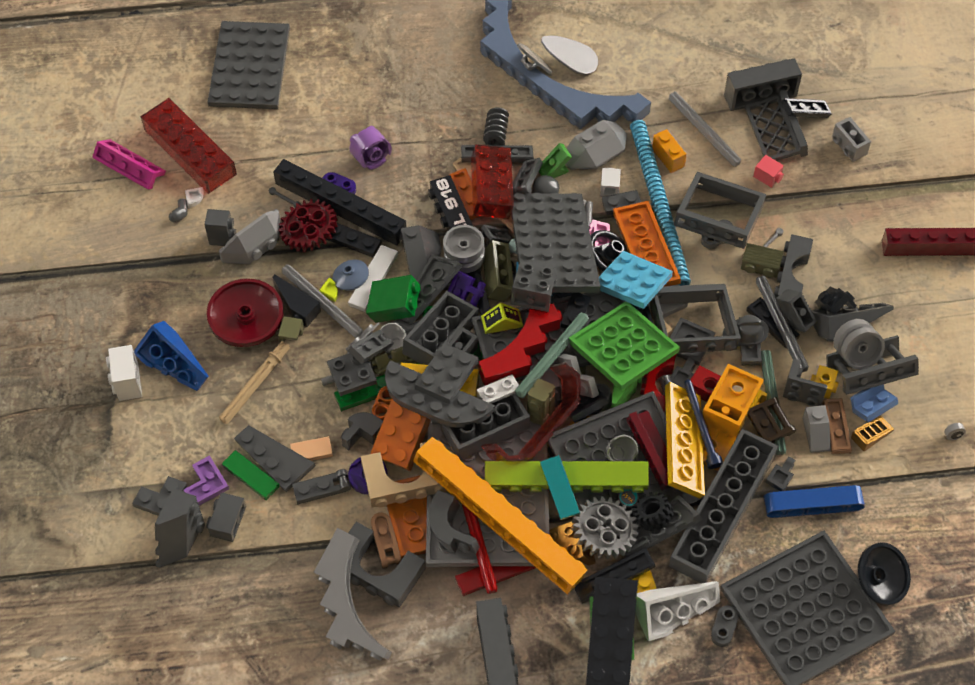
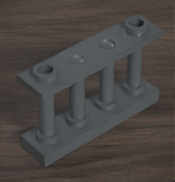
(879, 374)

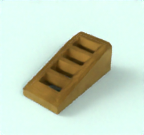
(865, 444)

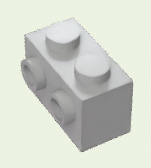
(851, 139)

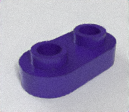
(341, 181)

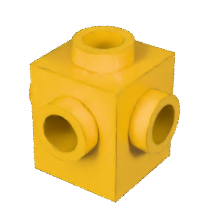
(826, 376)

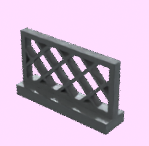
(792, 126)

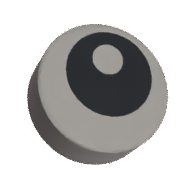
(955, 431)

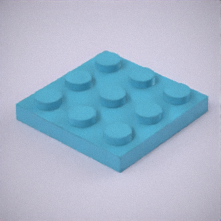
(634, 279)

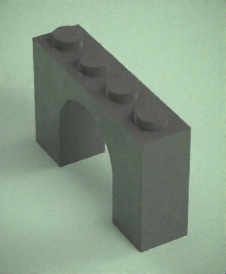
(393, 586)

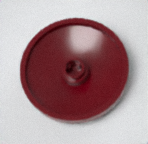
(245, 312)

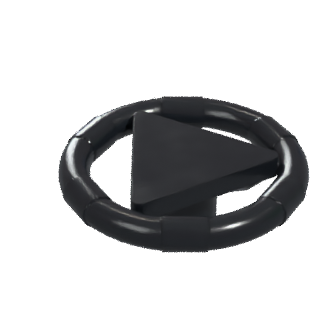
(609, 251)

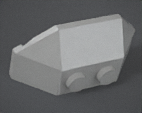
(596, 145)
(252, 240)

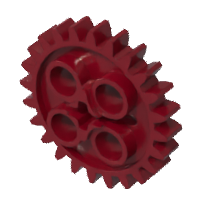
(308, 225)

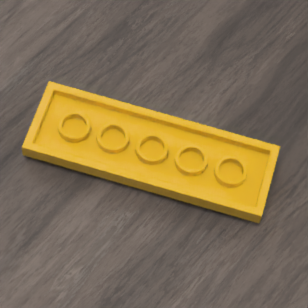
(683, 443)

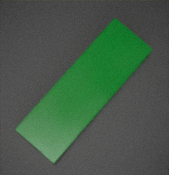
(250, 475)

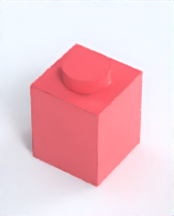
(769, 171)

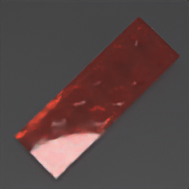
(188, 145)

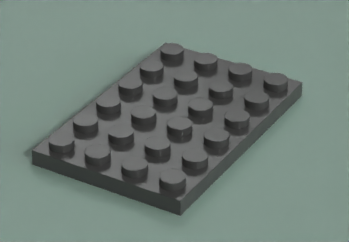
(249, 65)

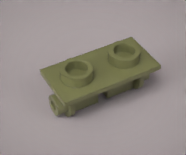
(382, 360)

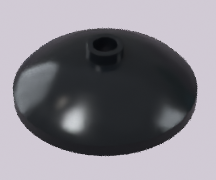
(891, 572)

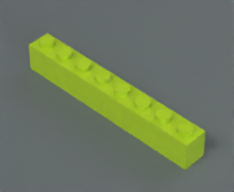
(581, 475)

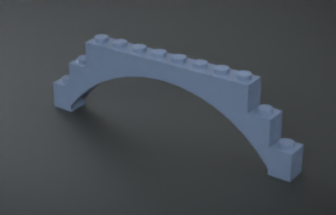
(573, 104)

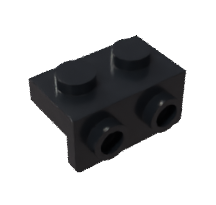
(834, 299)

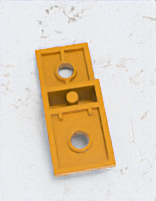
(728, 409)

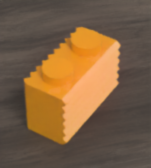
(669, 151)

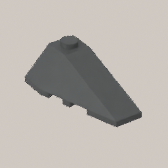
(829, 323)

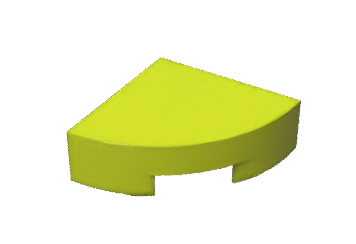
(329, 290)

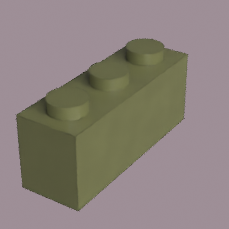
(498, 271)

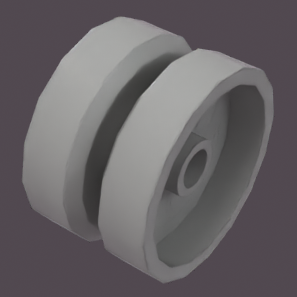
(466, 246)
(859, 344)

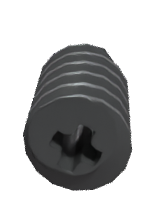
(496, 126)

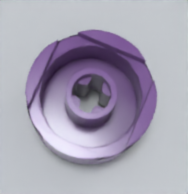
(370, 148)

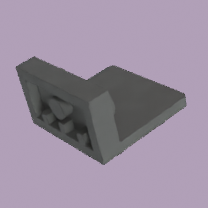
(533, 286)
(802, 389)

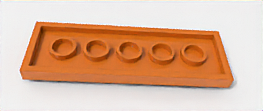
(644, 236)

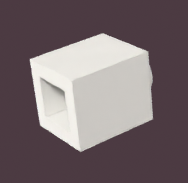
(610, 181)

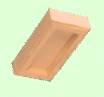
(314, 448)

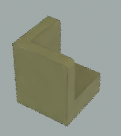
(290, 329)

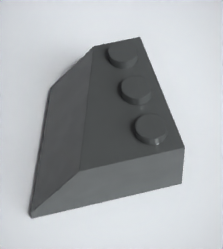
(177, 527)

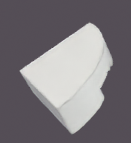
(194, 196)

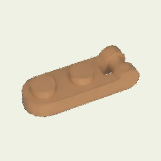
(385, 539)

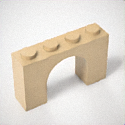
(386, 491)

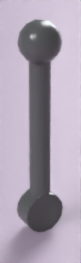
(272, 191)

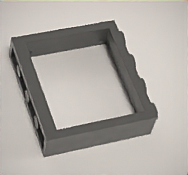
(714, 228)
(695, 294)

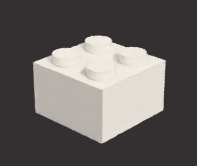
(124, 373)

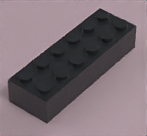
(611, 631)

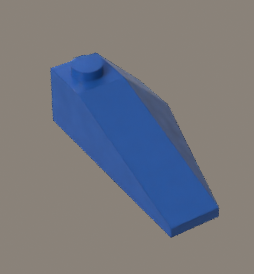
(169, 354)

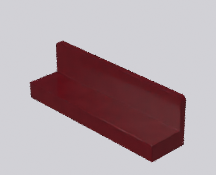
(650, 445)

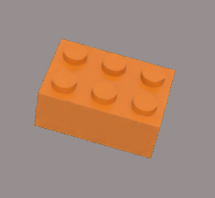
(400, 436)

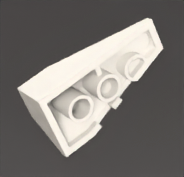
(667, 608)

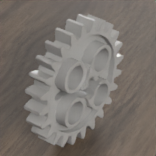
(605, 527)

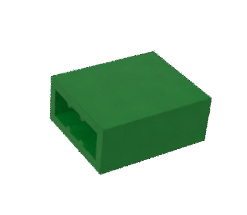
(393, 298)

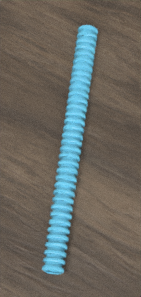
(658, 197)

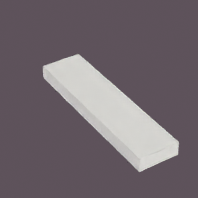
(377, 271)

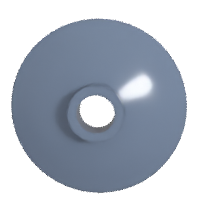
(350, 275)

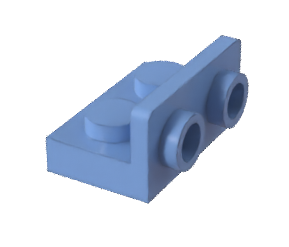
(872, 402)

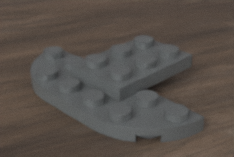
(437, 389)

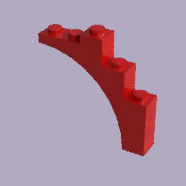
(531, 340)

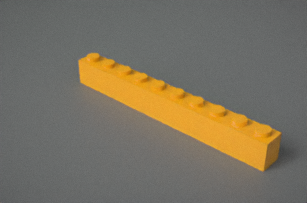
(500, 515)

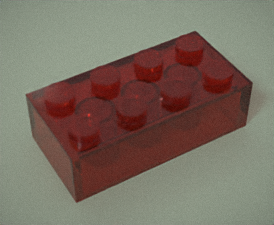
(492, 181)

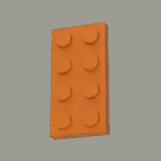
(409, 523)

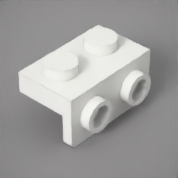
(498, 390)

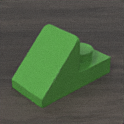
(555, 162)

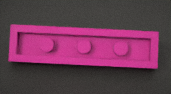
(127, 163)

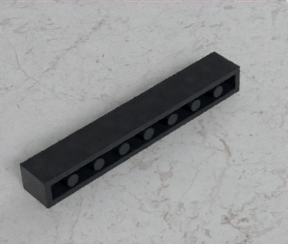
(342, 201)

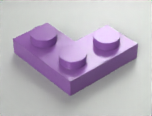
(210, 482)

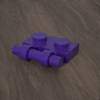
(462, 285)

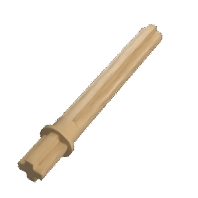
(254, 382)

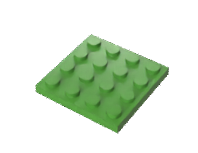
(623, 345)

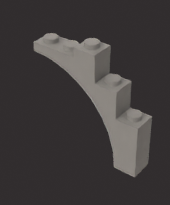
(346, 627)

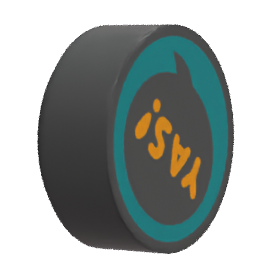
(628, 498)

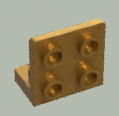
(564, 538)

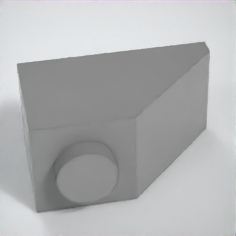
(817, 428)

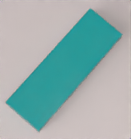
(560, 487)

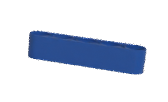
(814, 501)

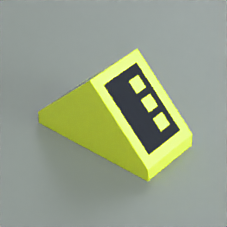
(501, 318)

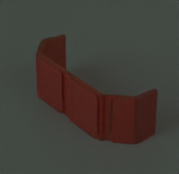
(570, 400)

